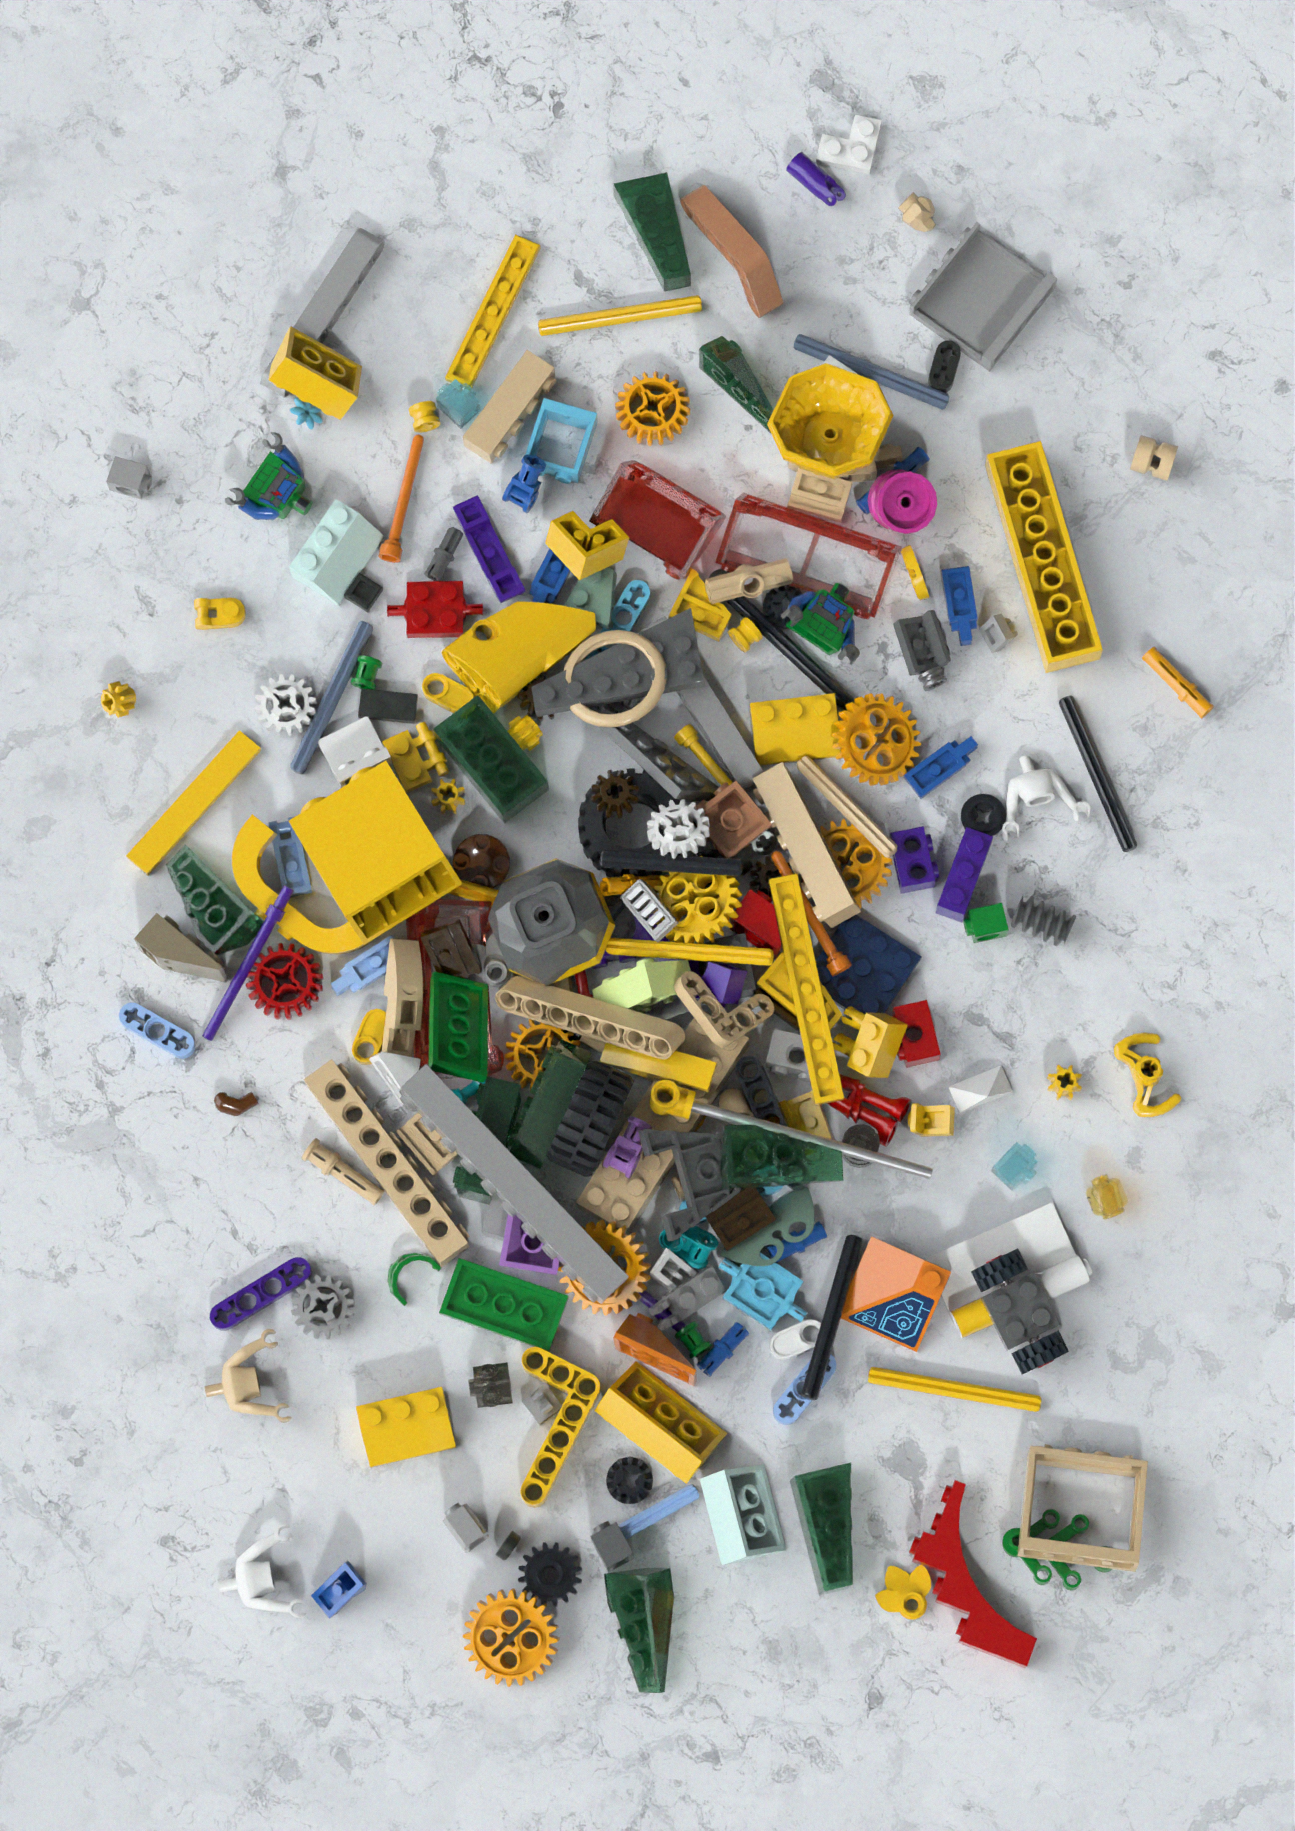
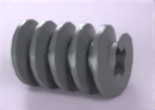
(1042, 921)

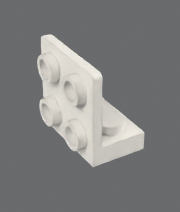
(353, 749)

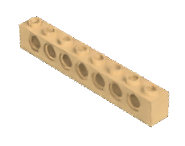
(441, 1248)

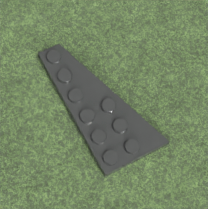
(625, 671)
(658, 761)

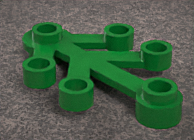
(1063, 1535)

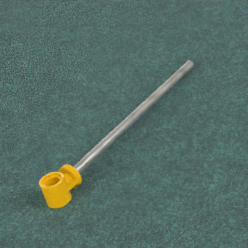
(684, 1103)

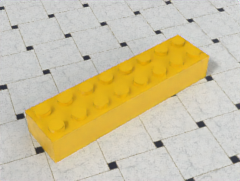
(1043, 557)

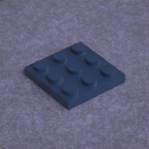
(877, 967)

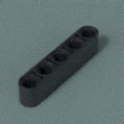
(754, 1084)

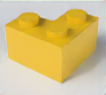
(584, 548)

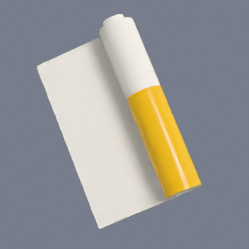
(1043, 1247)

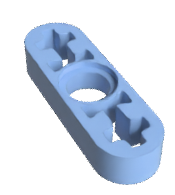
(135, 1027)
(797, 1410)

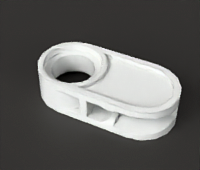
(791, 1342)

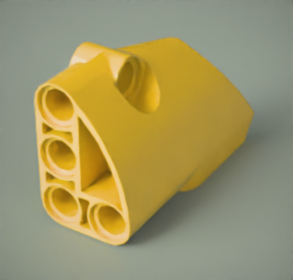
(518, 648)

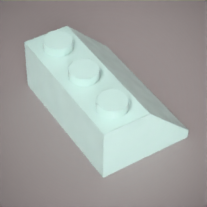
(336, 552)
(742, 1514)

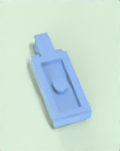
(363, 969)

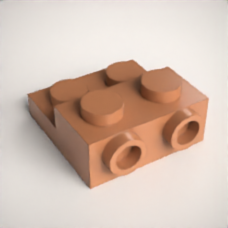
(733, 819)

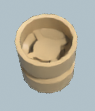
(1144, 453)

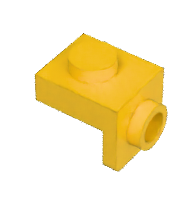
(931, 1120)

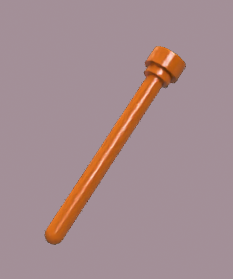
(391, 549)
(836, 960)

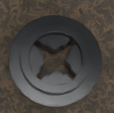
(776, 597)
(983, 803)
(624, 1493)

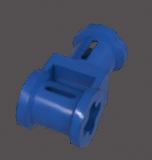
(525, 484)

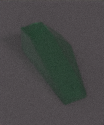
(644, 1611)

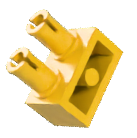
(875, 1044)

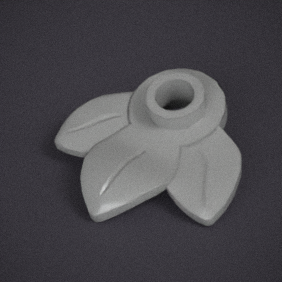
(490, 958)

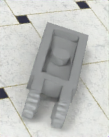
(689, 1297)

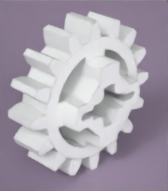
(279, 714)
(678, 829)

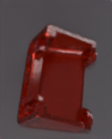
(659, 516)

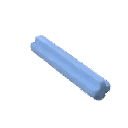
(659, 1511)

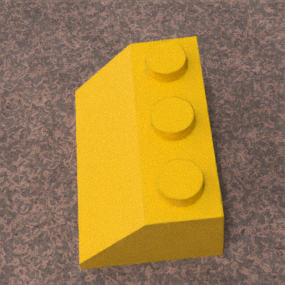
(316, 373)
(794, 729)
(406, 1427)

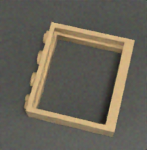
(1080, 1553)

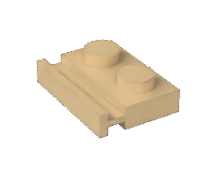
(819, 495)
(425, 1145)

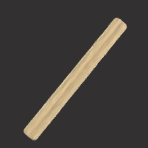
(847, 806)

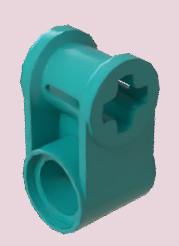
(691, 1244)

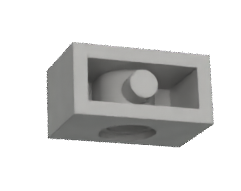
(780, 1048)

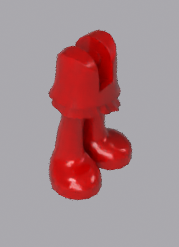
(853, 1108)

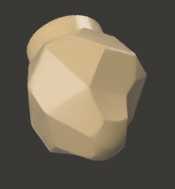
(918, 212)

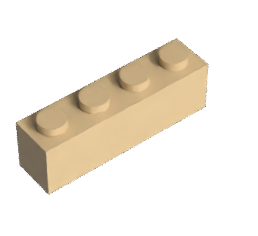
(509, 407)

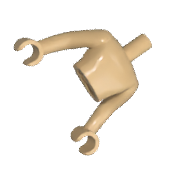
(242, 1383)

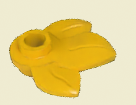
(905, 1587)

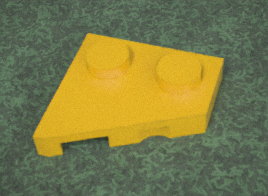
(707, 617)

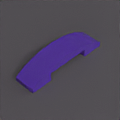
(488, 549)

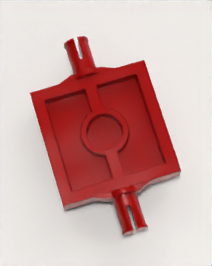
(435, 609)

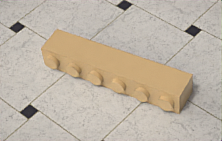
(806, 845)

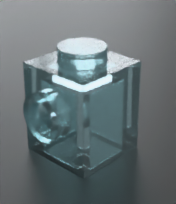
(458, 402)
(1016, 1166)

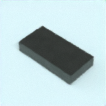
(388, 706)

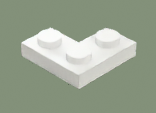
(852, 153)

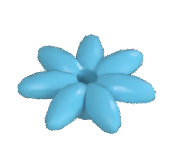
(306, 413)

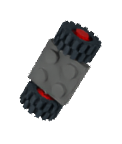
(1020, 1311)

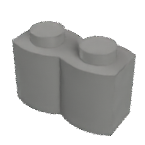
(465, 1527)

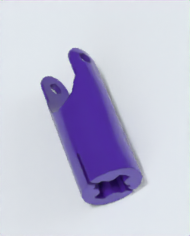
(815, 179)

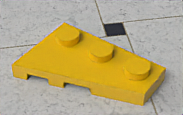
(777, 984)

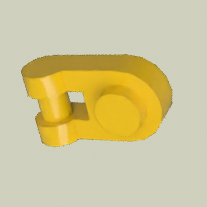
(229, 613)

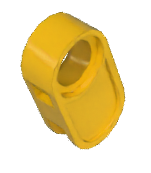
(453, 694)
(370, 1032)

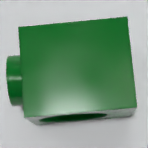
(986, 923)

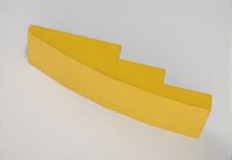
(678, 1068)

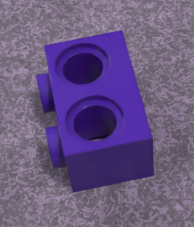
(906, 860)

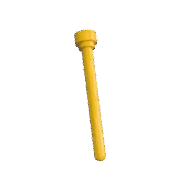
(688, 738)

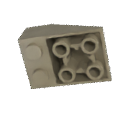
(173, 951)

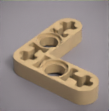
(720, 1019)

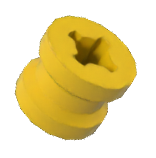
(424, 416)
(745, 634)

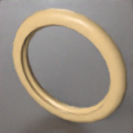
(647, 704)

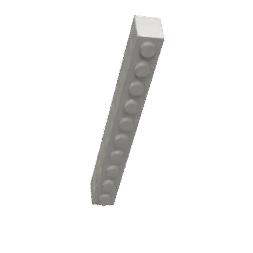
(512, 1184)

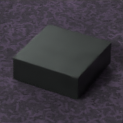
(363, 592)

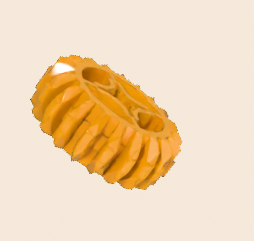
(635, 421)
(531, 1050)

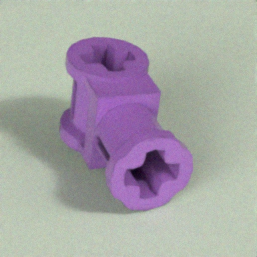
(626, 1151)

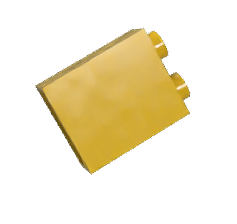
(374, 851)

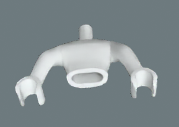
(1037, 789)
(256, 1579)

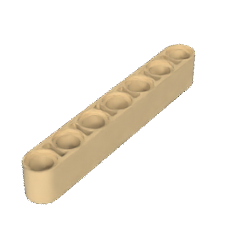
(590, 1017)

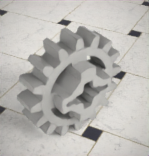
(310, 1314)

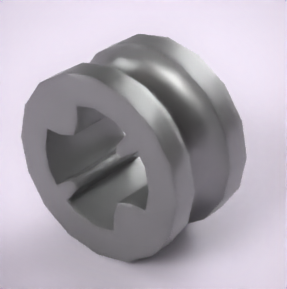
(932, 678)

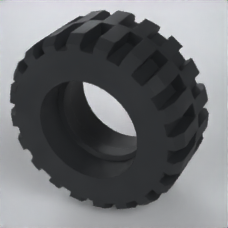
(593, 823)
(590, 1118)

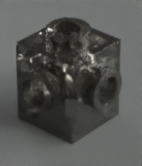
(491, 1385)

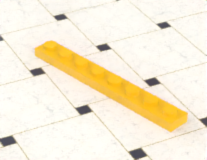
(806, 989)

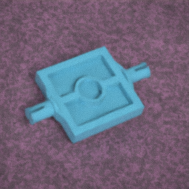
(763, 1291)

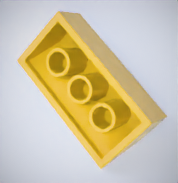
(660, 1422)

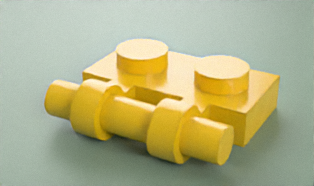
(407, 760)

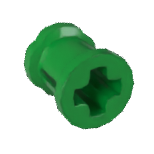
(366, 672)
(701, 1344)

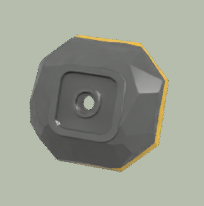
(570, 937)

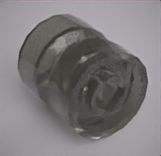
(863, 1137)

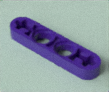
(263, 1298)

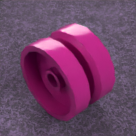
(918, 500)

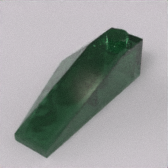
(731, 372)
(216, 911)
(766, 1158)

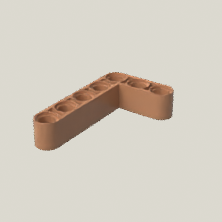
(737, 248)

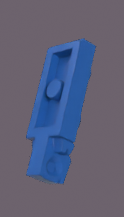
(549, 579)
(960, 602)
(940, 766)

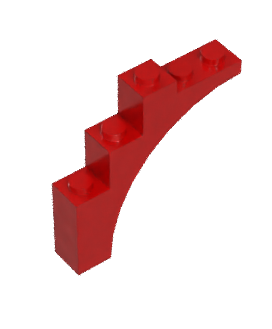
(943, 1553)

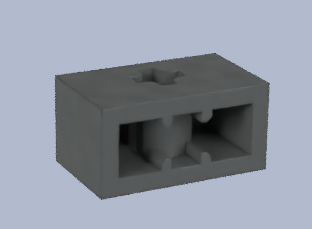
(611, 1545)

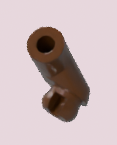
(234, 1106)

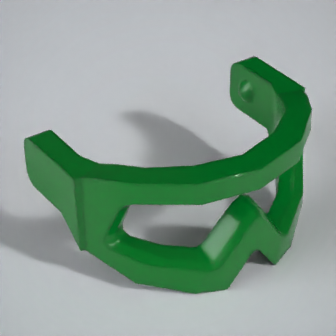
(397, 1266)

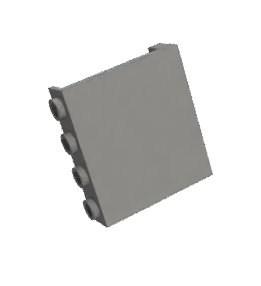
(981, 297)

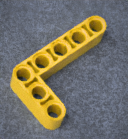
(561, 1423)

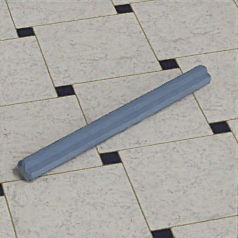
(872, 371)
(331, 697)

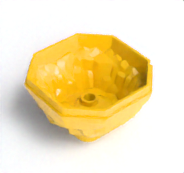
(830, 421)

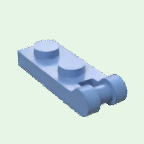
(290, 859)

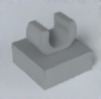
(997, 632)
(542, 1404)

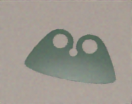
(792, 1208)

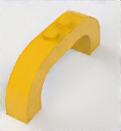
(246, 859)

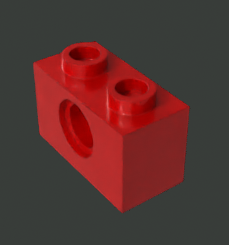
(921, 1051)

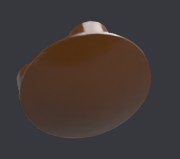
(482, 860)

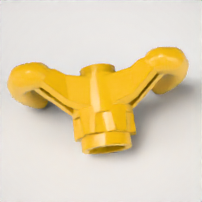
(1142, 1081)

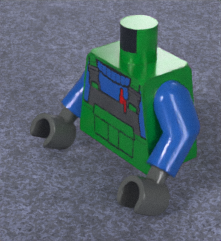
(274, 487)
(825, 621)

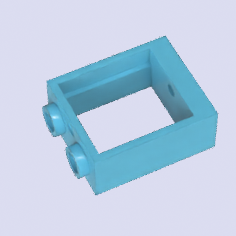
(570, 416)

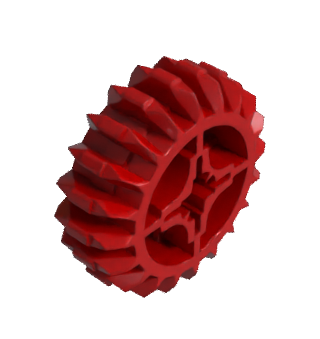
(290, 970)

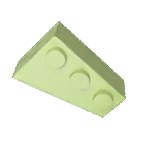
(642, 985)

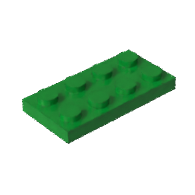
(458, 1027)
(503, 1304)

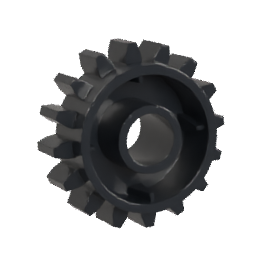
(550, 1558)

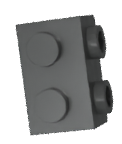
(922, 643)

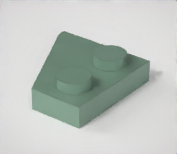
(596, 595)

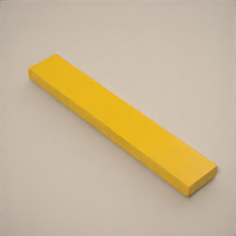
(493, 311)
(193, 803)

